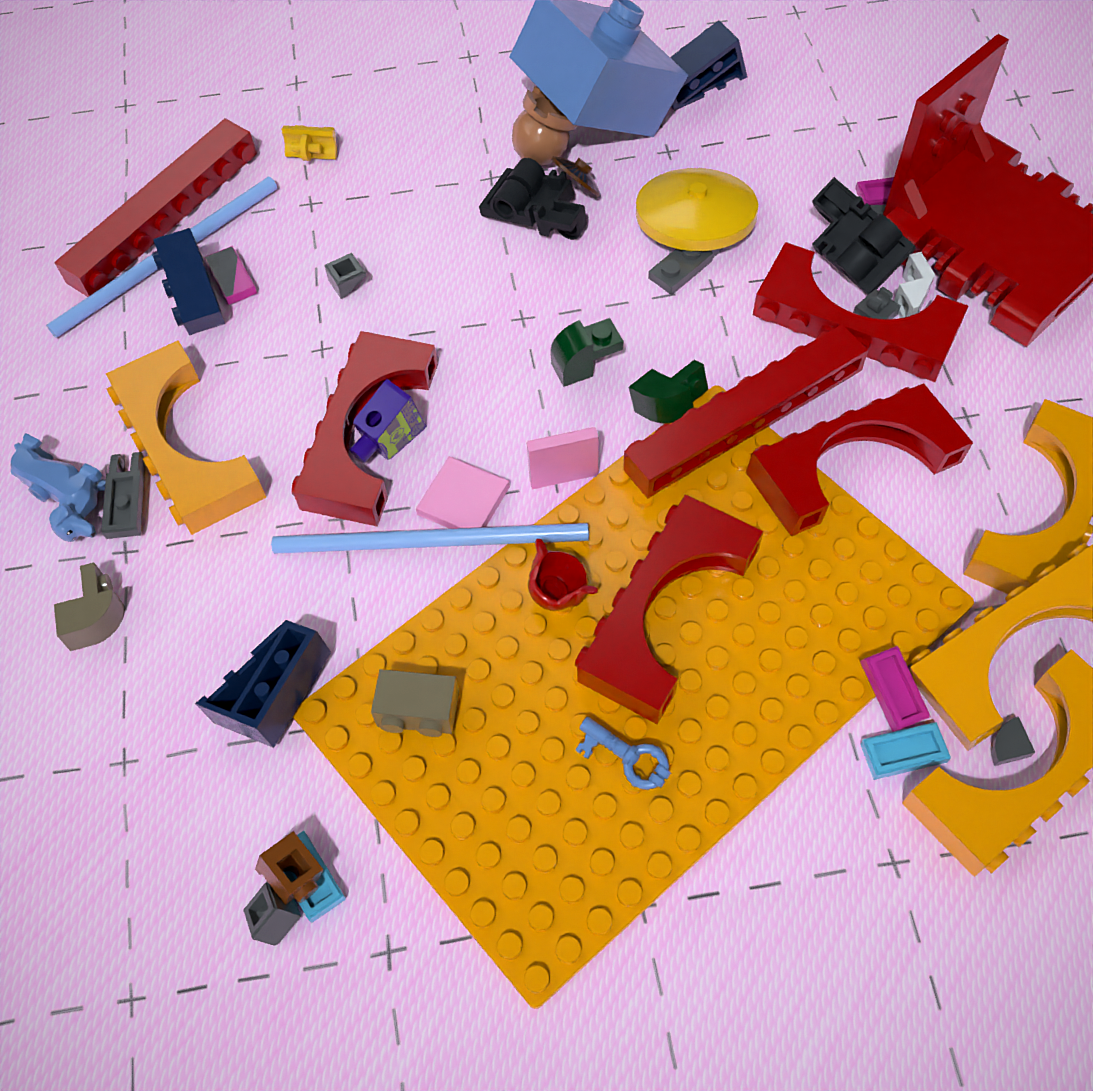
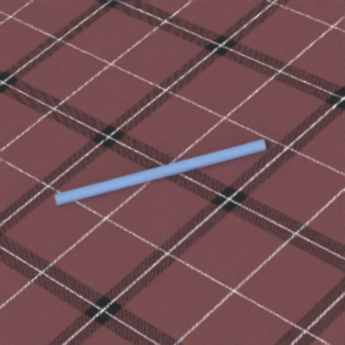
(148, 266)
(430, 538)

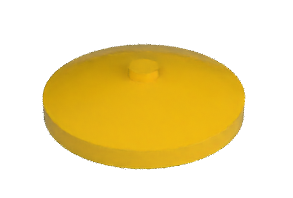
(696, 209)

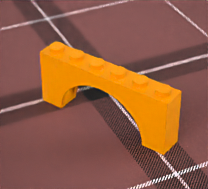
(199, 489)
(1017, 560)
(958, 672)
(983, 822)

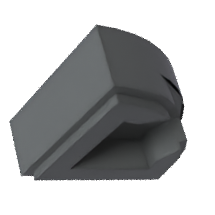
(1011, 743)

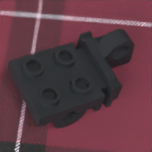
(531, 197)
(858, 240)

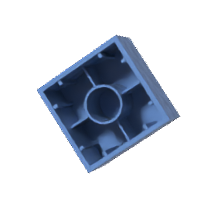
(598, 65)

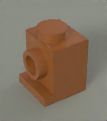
(292, 856)

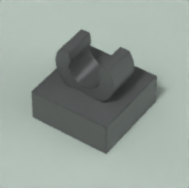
(878, 305)

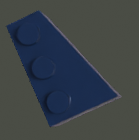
(709, 62)
(187, 282)
(269, 686)

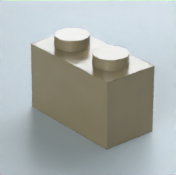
(415, 702)

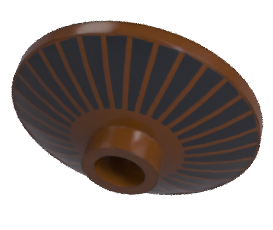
(578, 171)

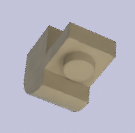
(91, 617)

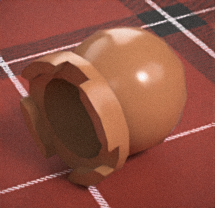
(540, 129)

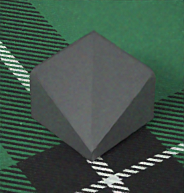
(344, 274)
(269, 916)

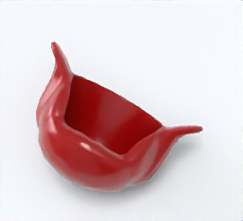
(557, 579)

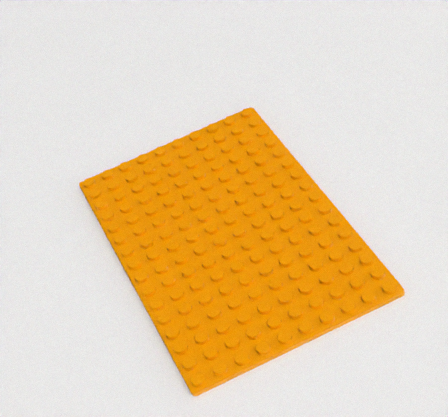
(558, 848)

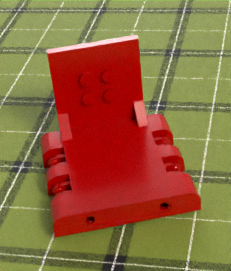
(981, 213)

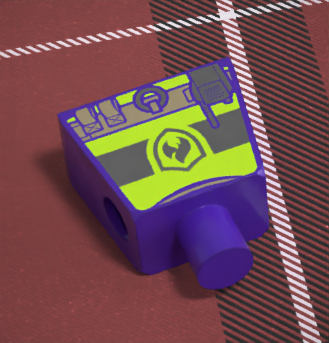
(386, 423)

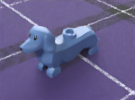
(62, 483)

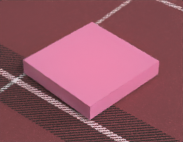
(563, 457)
(462, 496)

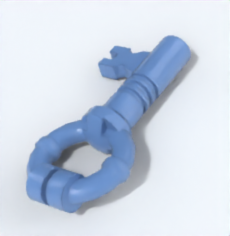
(629, 754)

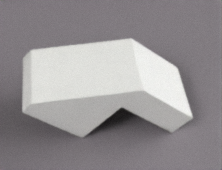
(914, 291)

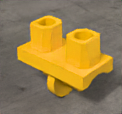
(309, 142)

